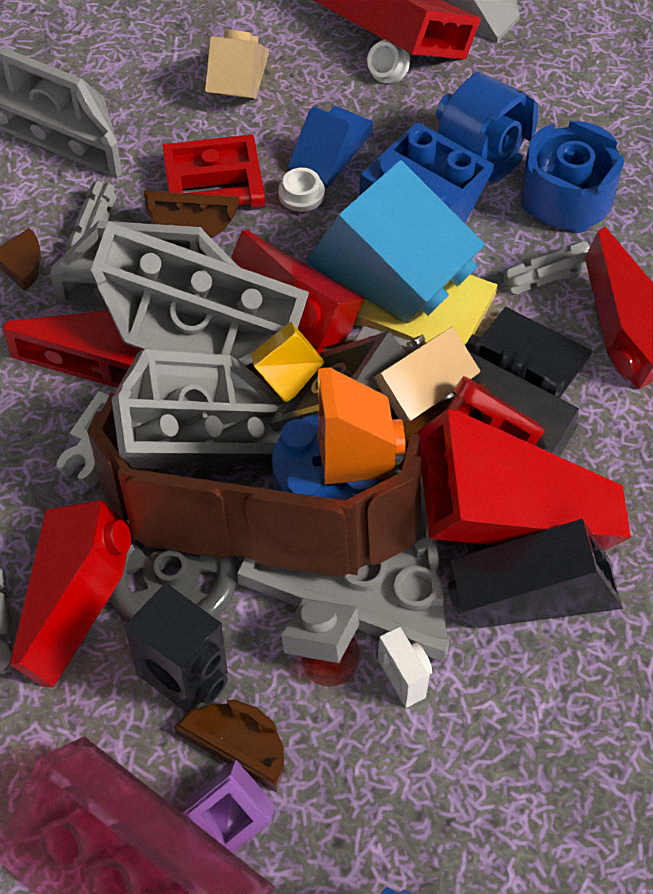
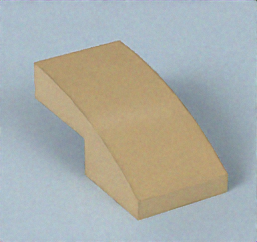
(426, 375)

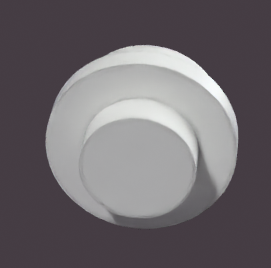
(388, 62)
(301, 190)

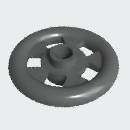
(184, 581)

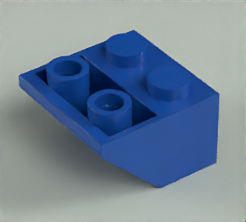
(440, 163)

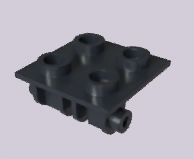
(530, 351)

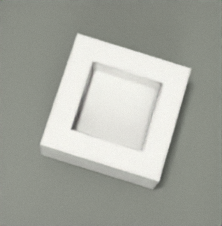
(404, 666)

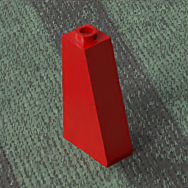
(413, 25)
(501, 488)

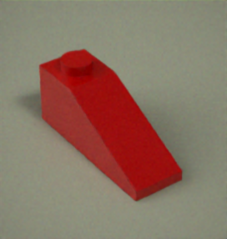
(329, 306)
(623, 307)
(72, 344)
(70, 581)

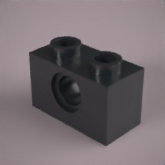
(178, 649)

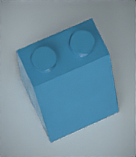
(398, 246)

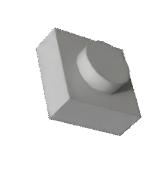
(320, 630)

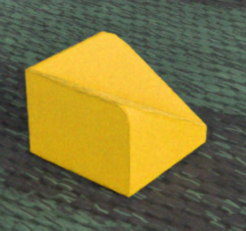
(287, 361)

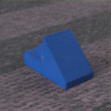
(329, 141)

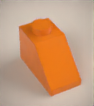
(355, 430)

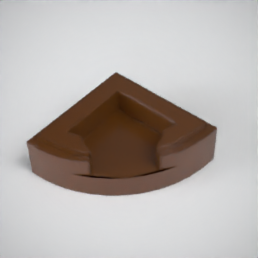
(21, 258)

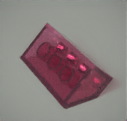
(104, 831)

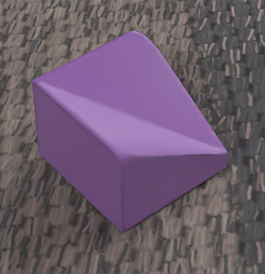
(230, 807)

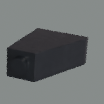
(535, 578)

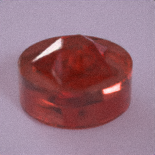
(332, 673)

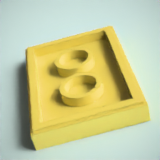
(461, 309)

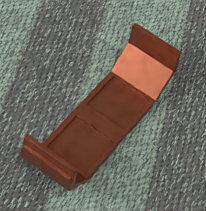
(258, 522)

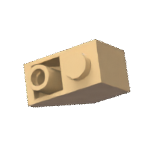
(235, 64)

